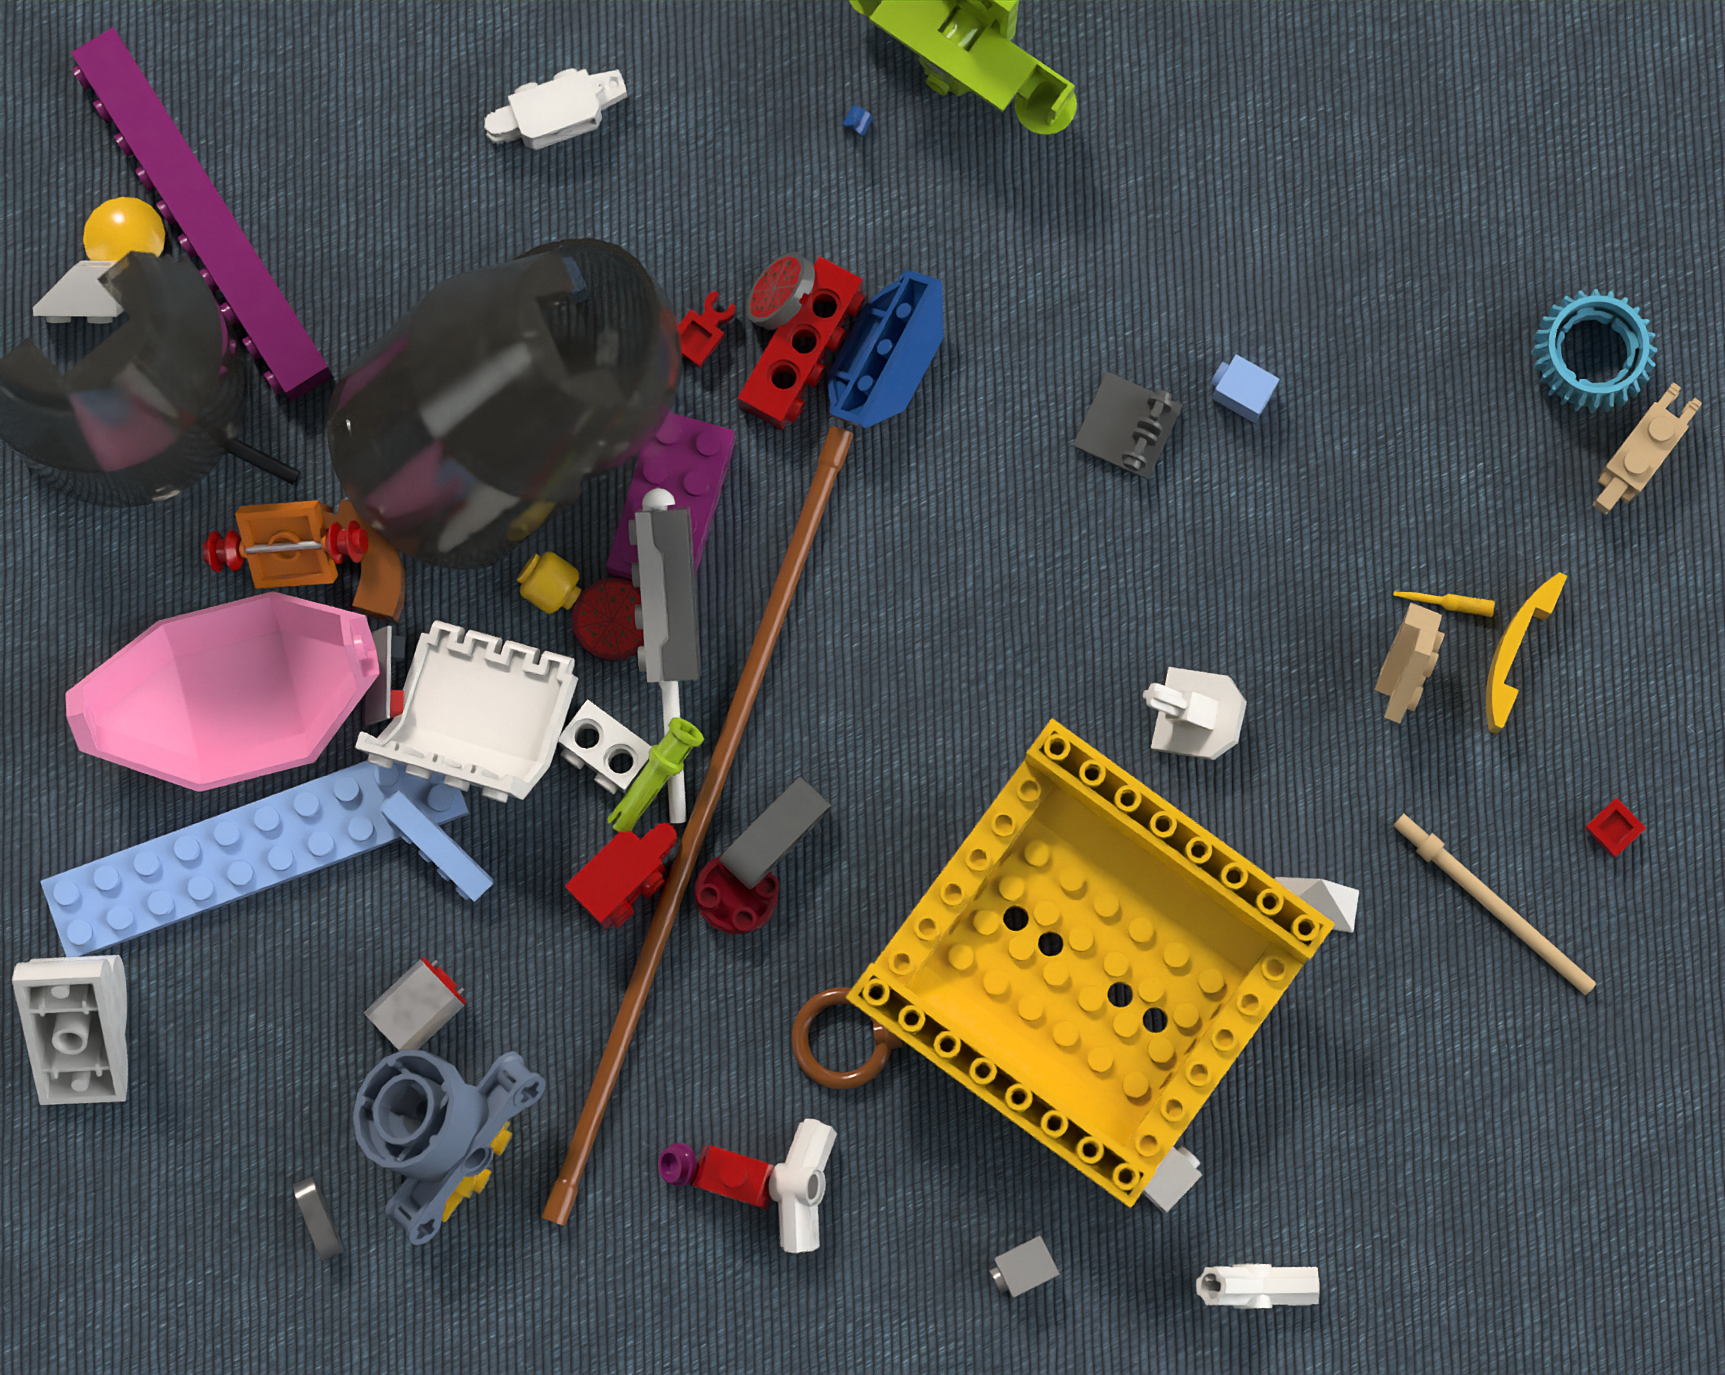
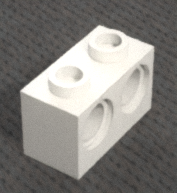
(613, 740)

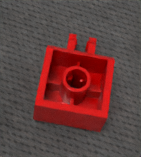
(622, 875)

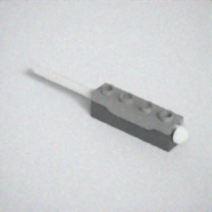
(667, 610)

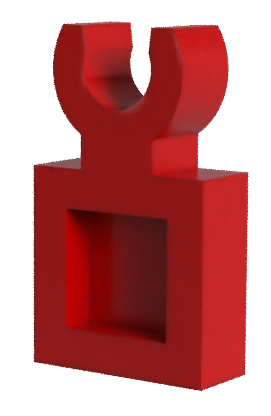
(701, 333)

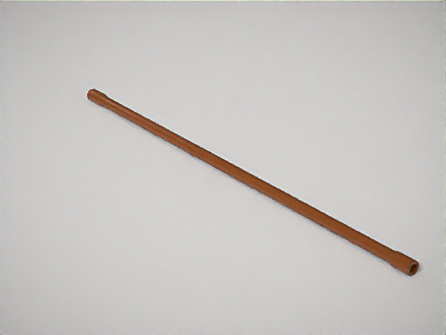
(566, 1186)

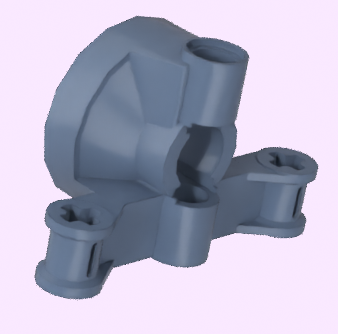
(454, 1131)

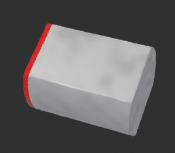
(416, 1006)

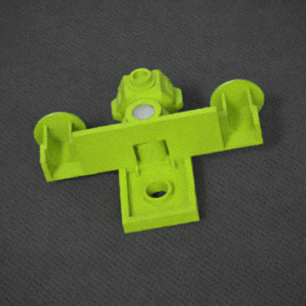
(971, 49)

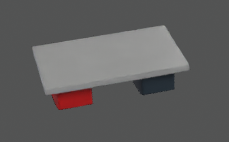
(380, 699)

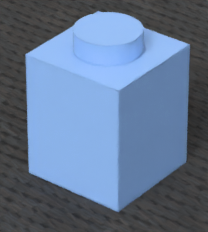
(1243, 387)

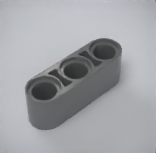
(775, 833)

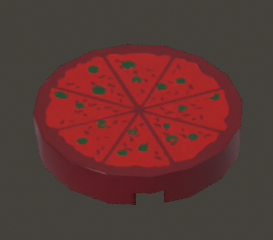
(606, 620)

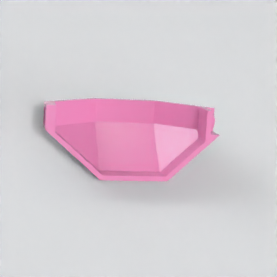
(226, 691)

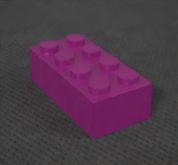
(688, 462)

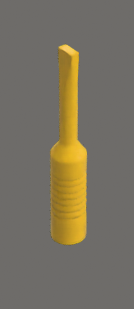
(1454, 602)

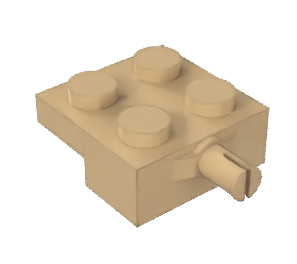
(1410, 660)

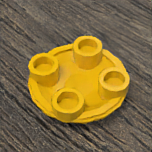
(123, 227)

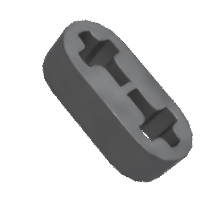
(318, 1218)

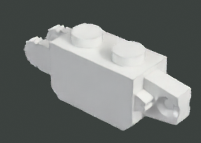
(556, 108)

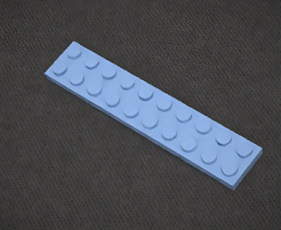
(236, 855)

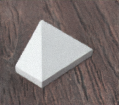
(1328, 898)

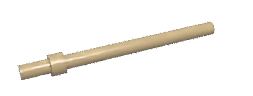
(1431, 848)

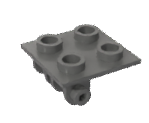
(1127, 425)

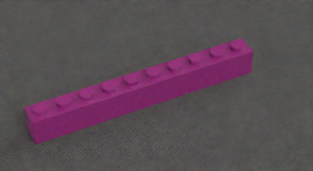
(201, 214)

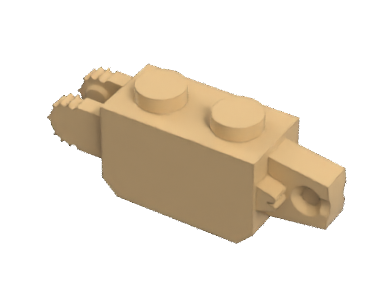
(1643, 451)

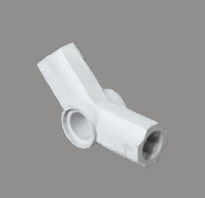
(801, 1185)
(1258, 1285)

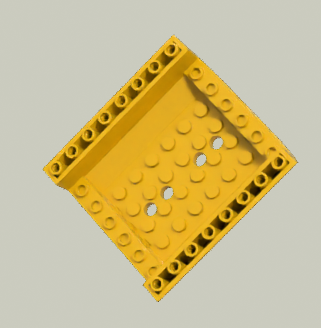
(1136, 904)

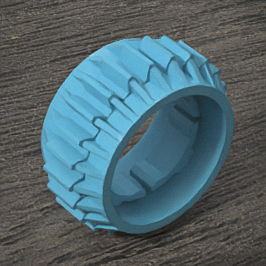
(1604, 309)

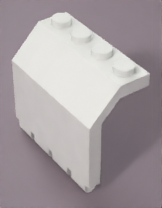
(477, 713)

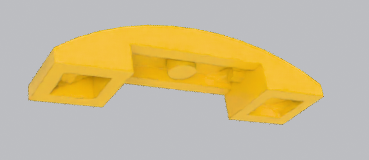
(1499, 695)

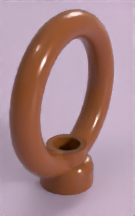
(884, 1040)

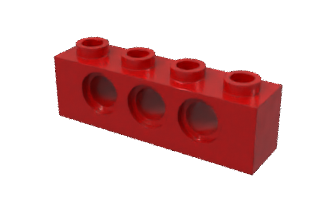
(779, 405)

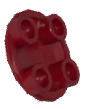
(730, 904)

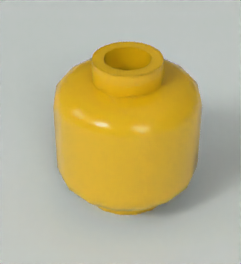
(549, 582)

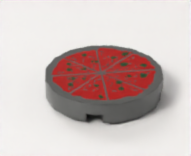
(779, 289)

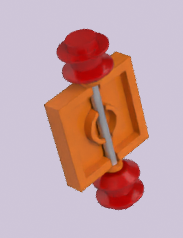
(286, 545)

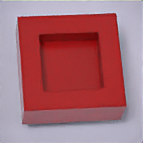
(1614, 827)

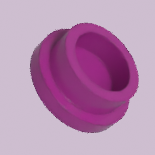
(678, 1164)

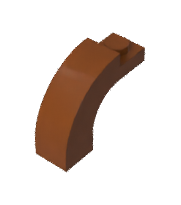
(382, 570)

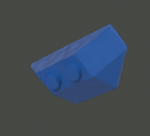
(887, 351)

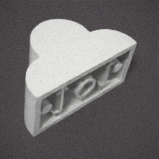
(75, 1027)

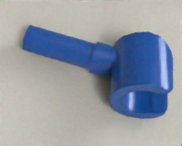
(858, 120)

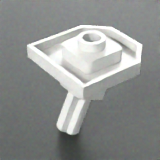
(1196, 714)

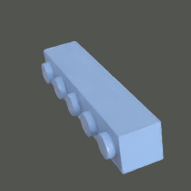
(435, 845)

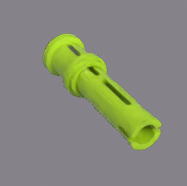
(664, 761)

